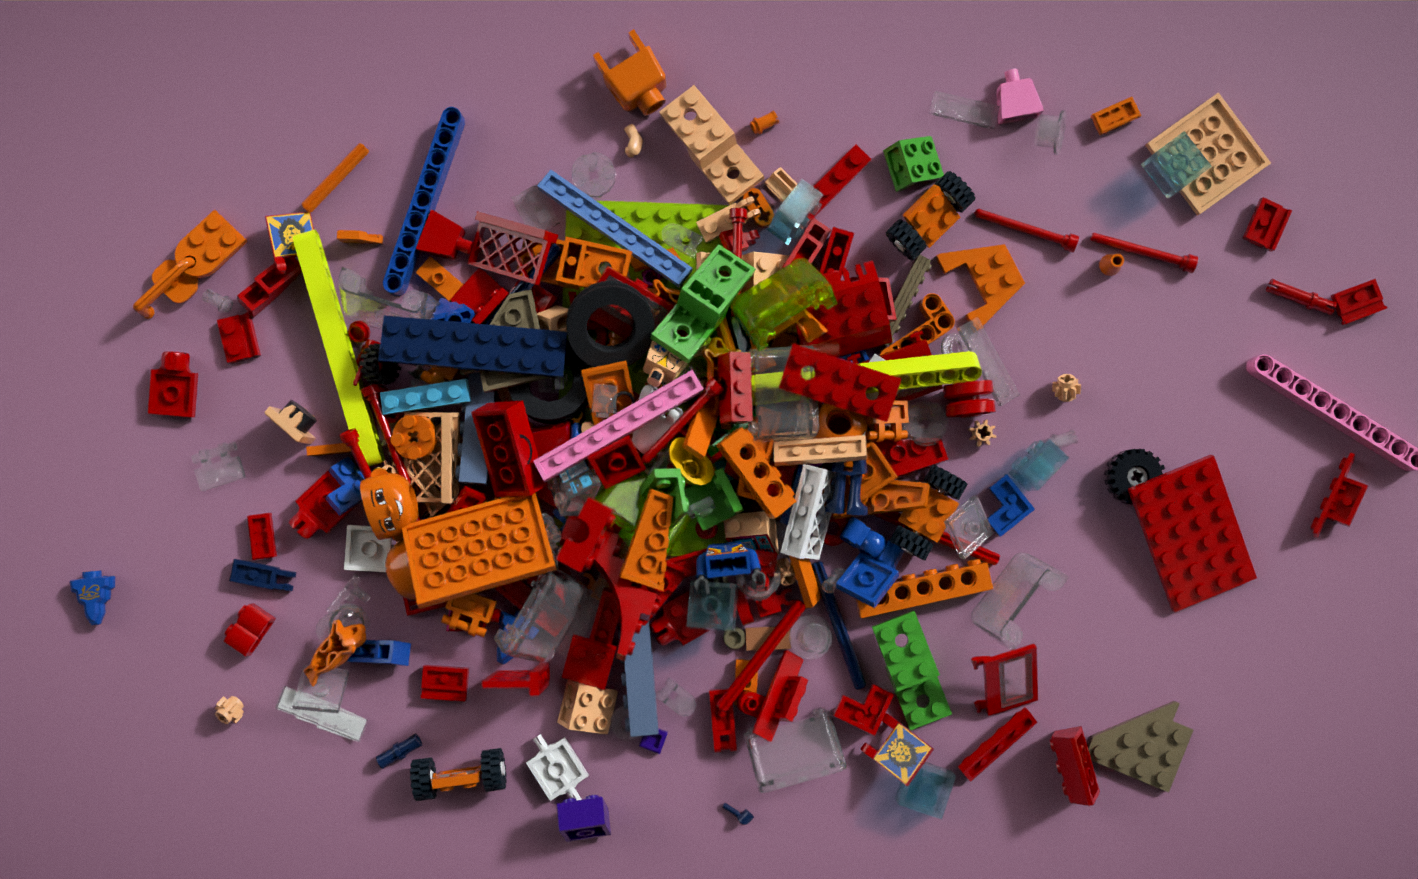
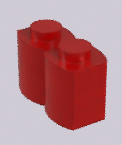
(249, 629)

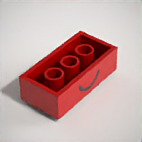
(508, 448)

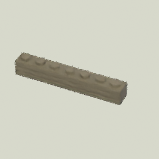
(908, 290)

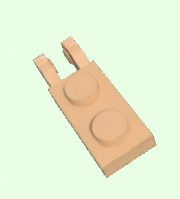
(716, 223)

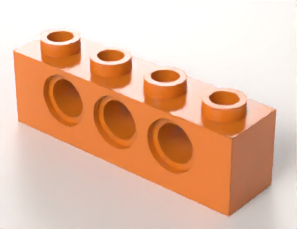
(730, 449)

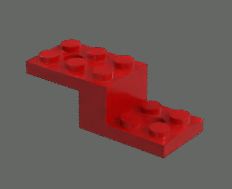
(839, 382)

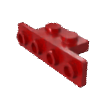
(1343, 500)
(782, 697)

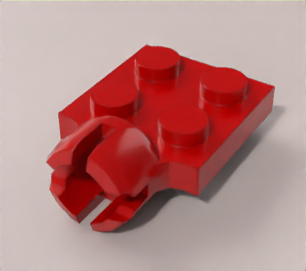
(173, 386)
(315, 511)
(675, 622)

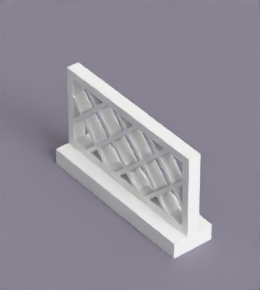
(803, 514)

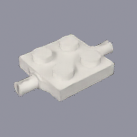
(557, 768)

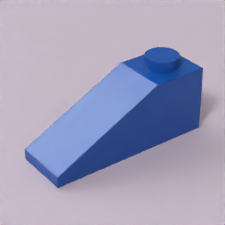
(382, 652)

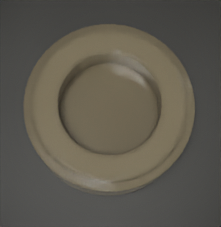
(735, 639)

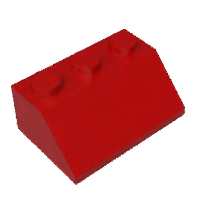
(1075, 766)

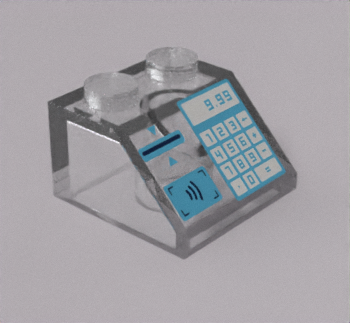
(574, 487)

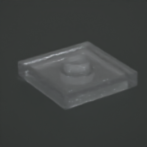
(968, 527)
(325, 695)

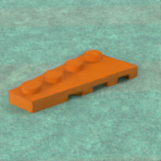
(892, 498)
(647, 551)

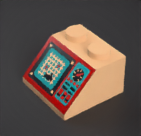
(753, 530)

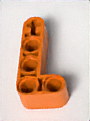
(931, 325)

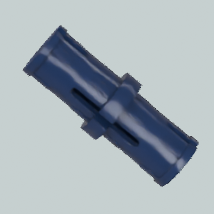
(399, 751)

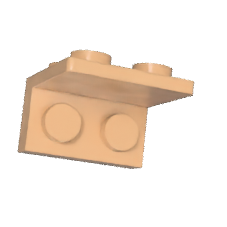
(587, 708)

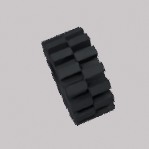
(371, 367)

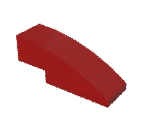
(809, 242)
(268, 286)

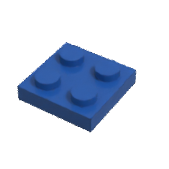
(867, 579)

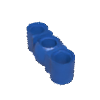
(871, 543)

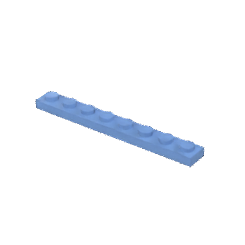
(615, 228)

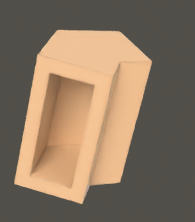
(780, 184)

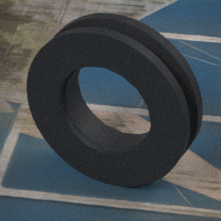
(604, 294)
(558, 410)

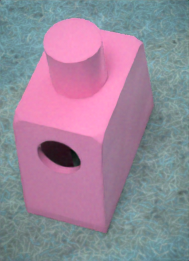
(1017, 99)

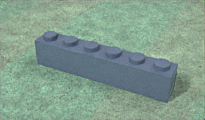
(473, 466)
(640, 686)

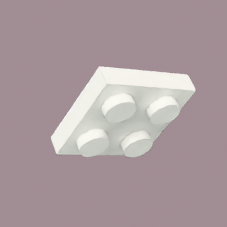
(364, 550)

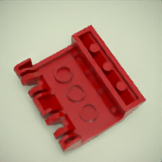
(857, 319)

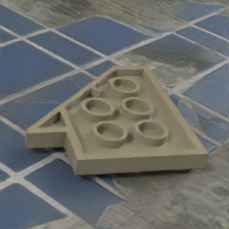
(516, 311)
(1144, 746)

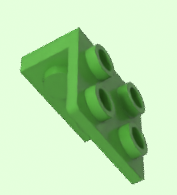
(912, 162)
(671, 483)
(722, 495)

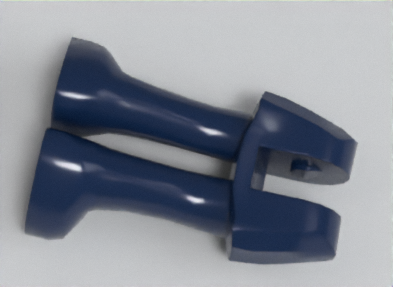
(854, 506)

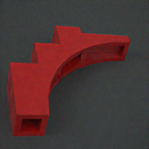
(631, 601)

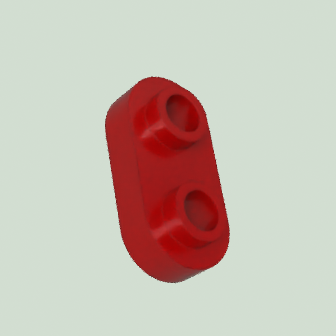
(743, 703)

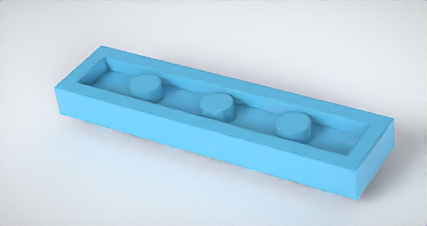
(425, 397)

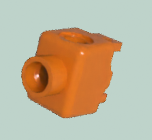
(636, 79)

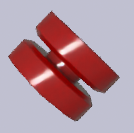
(969, 399)

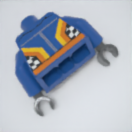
(727, 560)

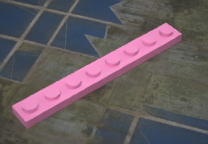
(618, 425)

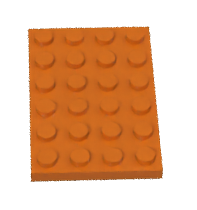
(477, 549)

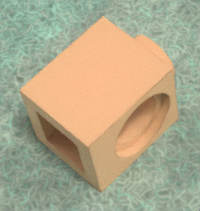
(553, 318)

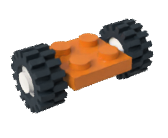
(931, 215)
(929, 520)
(426, 781)

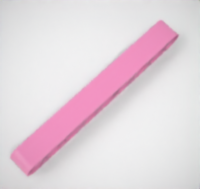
(1325, 411)

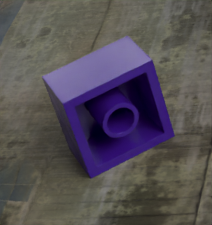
(583, 818)

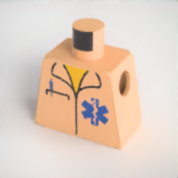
(662, 365)

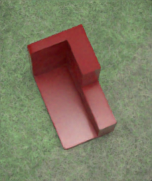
(866, 715)

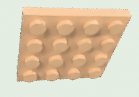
(1223, 143)

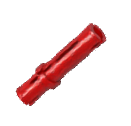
(1310, 300)

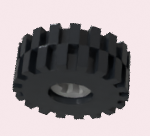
(1122, 469)

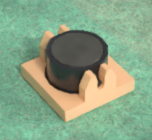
(294, 421)

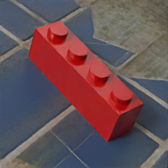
(836, 251)

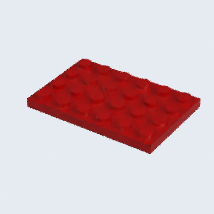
(1192, 533)

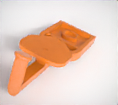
(210, 244)

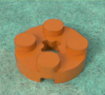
(402, 437)

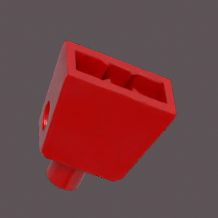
(442, 237)

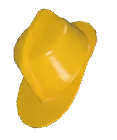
(692, 469)

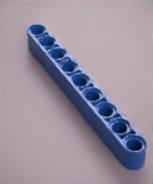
(421, 191)

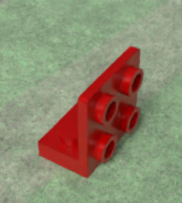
(481, 295)

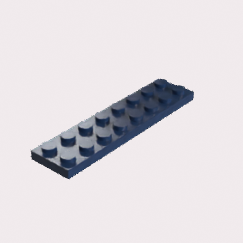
(473, 346)

